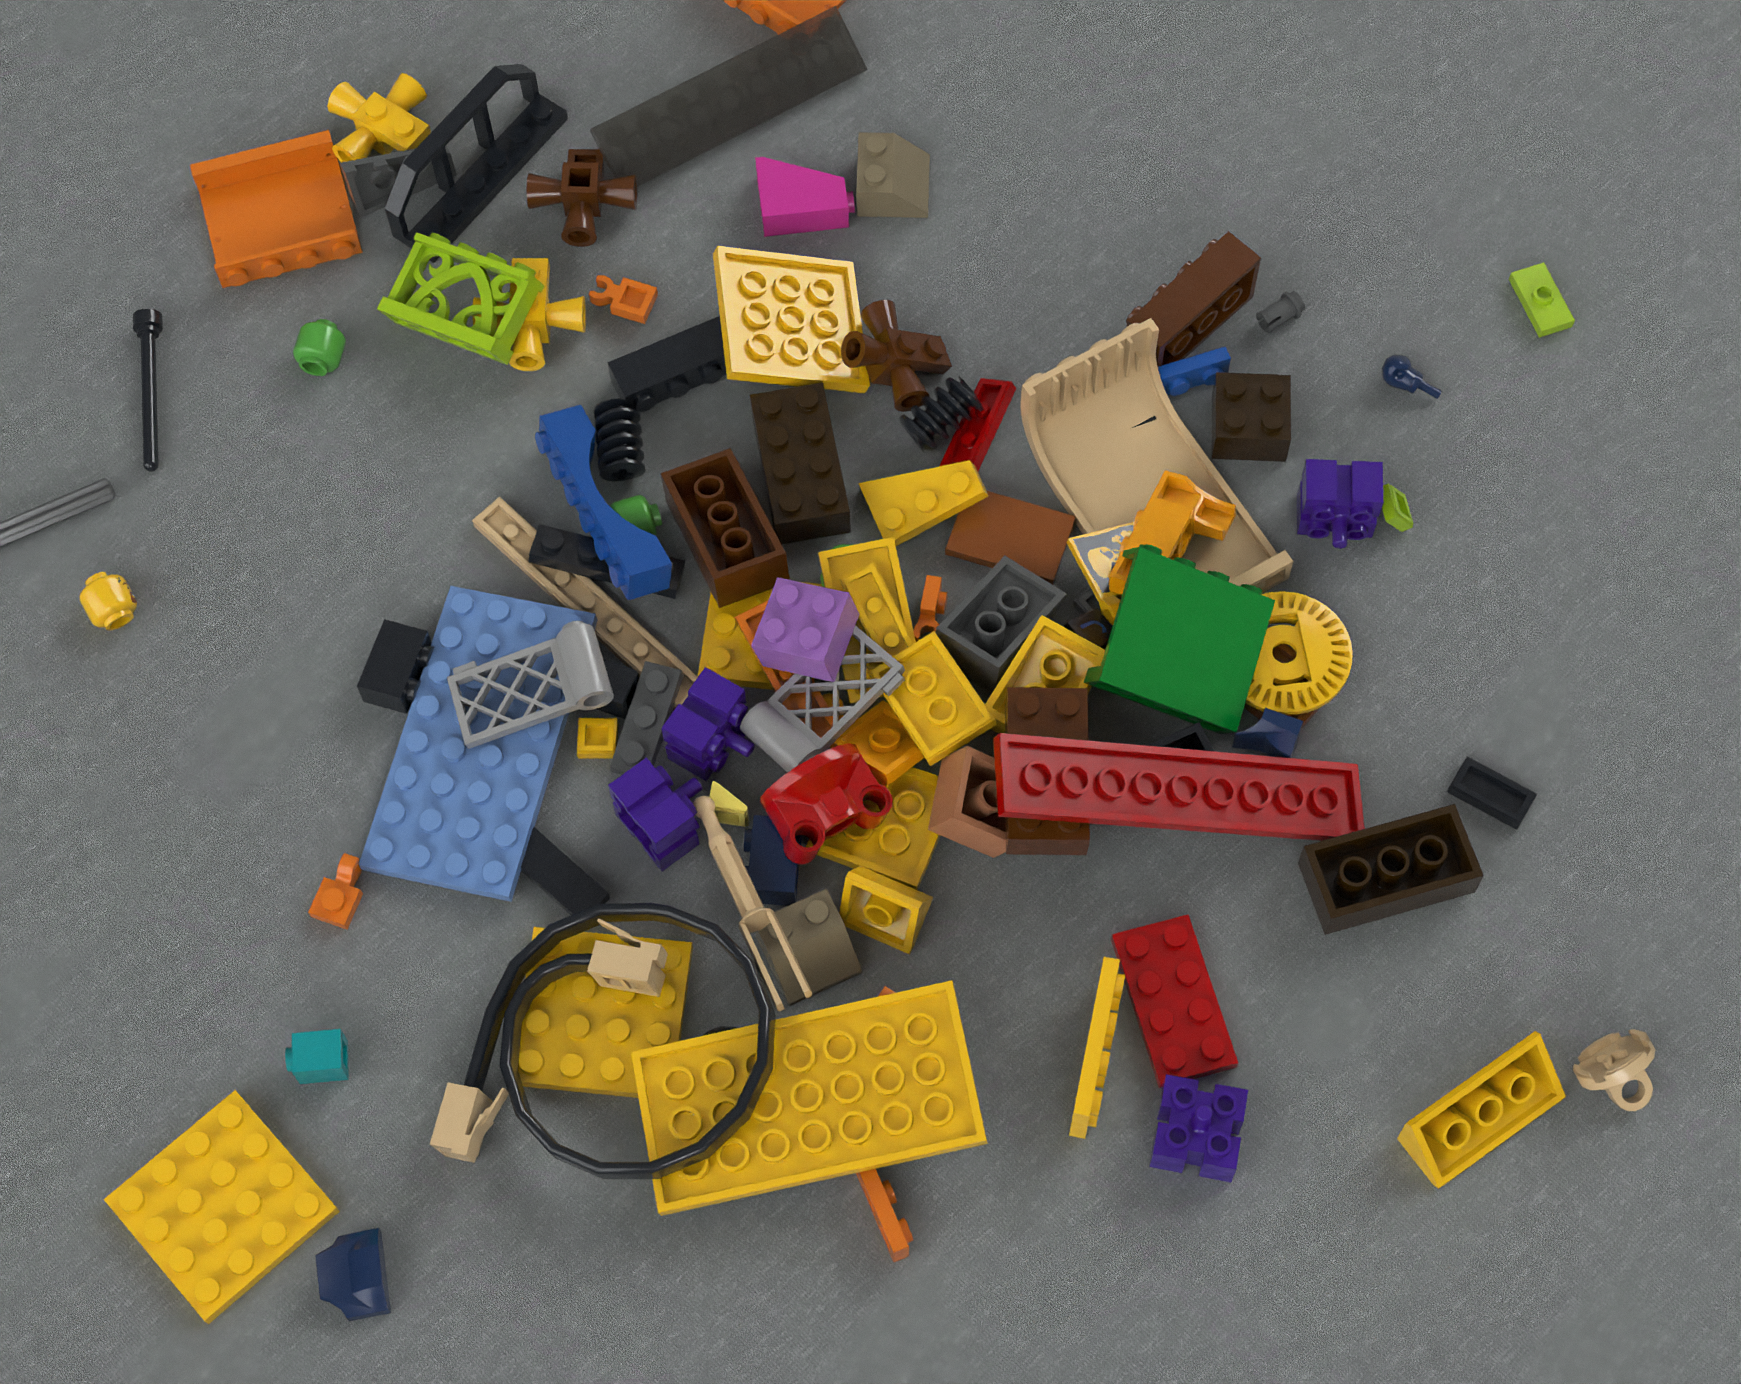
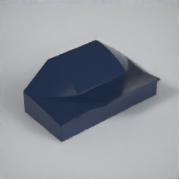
(1272, 734)
(355, 1275)

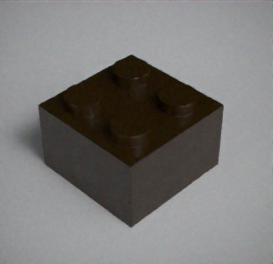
(1251, 416)

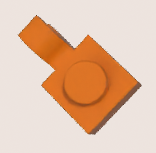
(932, 604)
(338, 898)

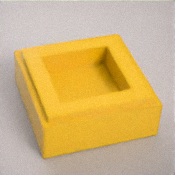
(597, 738)

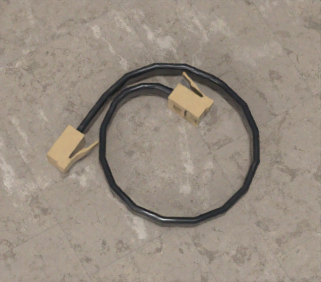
(470, 1113)

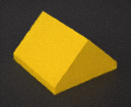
(883, 908)

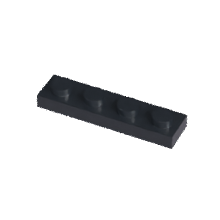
(578, 556)

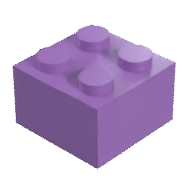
(805, 629)

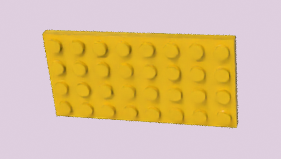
(843, 1097)

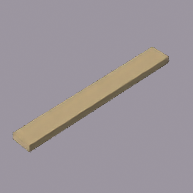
(614, 627)

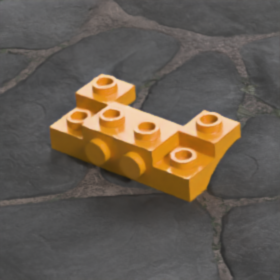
(1170, 521)

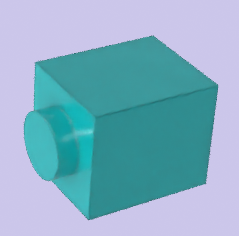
(318, 1056)

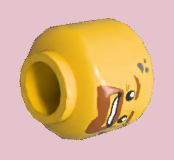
(108, 601)

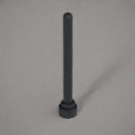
(148, 325)

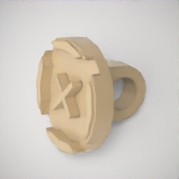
(1614, 1062)

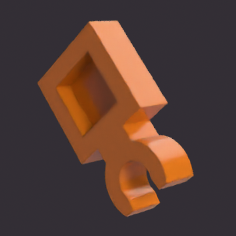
(628, 300)

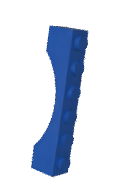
(633, 555)

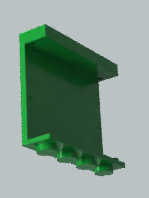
(1184, 641)

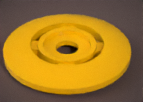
(1321, 657)

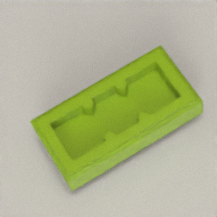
(1541, 300)

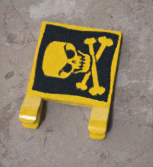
(1096, 557)

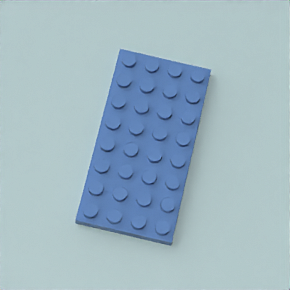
(459, 811)

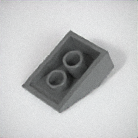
(996, 620)

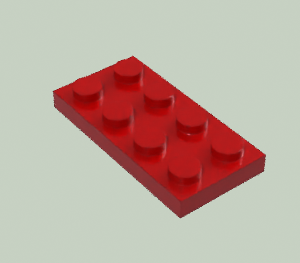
(1174, 1000)

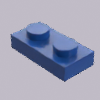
(1194, 371)

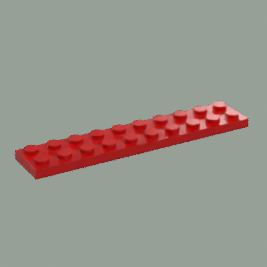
(1175, 788)

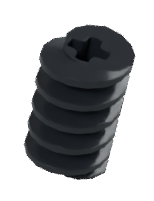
(940, 412)
(618, 440)

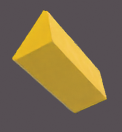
(1483, 1111)

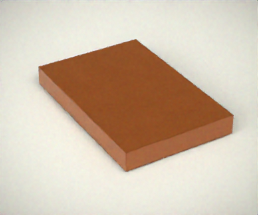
(1012, 529)

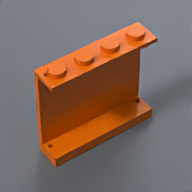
(276, 209)

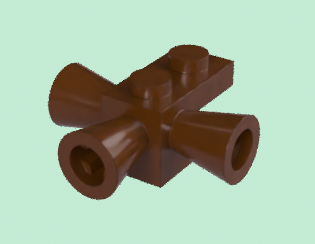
(582, 194)
(894, 354)

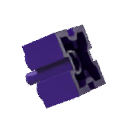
(1339, 500)
(707, 725)
(656, 814)
(1199, 1128)

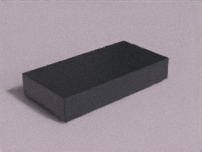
(1492, 792)

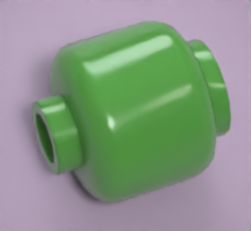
(319, 347)
(639, 513)

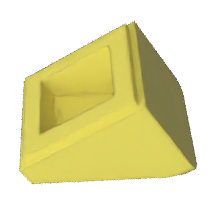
(728, 807)

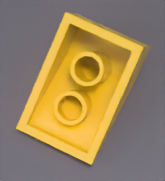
(1046, 659)

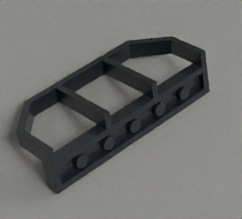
(490, 171)

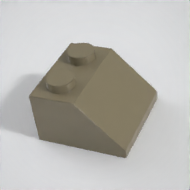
(891, 177)
(818, 943)

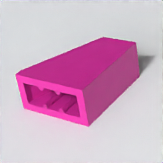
(800, 199)

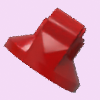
(824, 800)

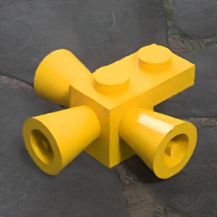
(379, 121)
(542, 315)

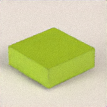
(1396, 508)

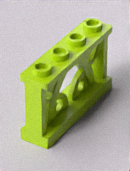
(482, 337)

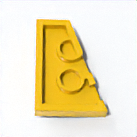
(921, 499)

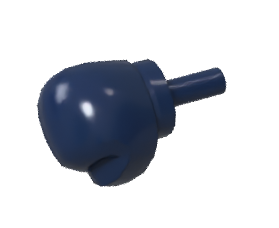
(1401, 375)

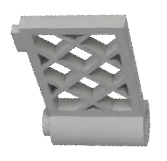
(580, 675)
(790, 740)

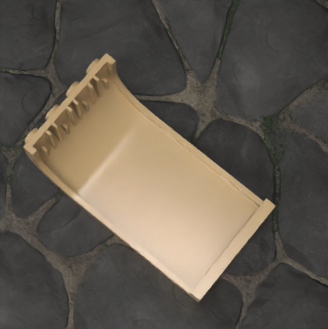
(1107, 472)

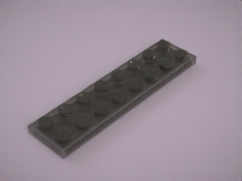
(729, 98)

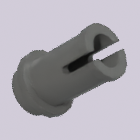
(1281, 311)

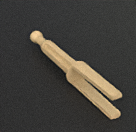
(745, 896)

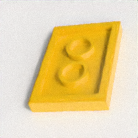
(935, 700)

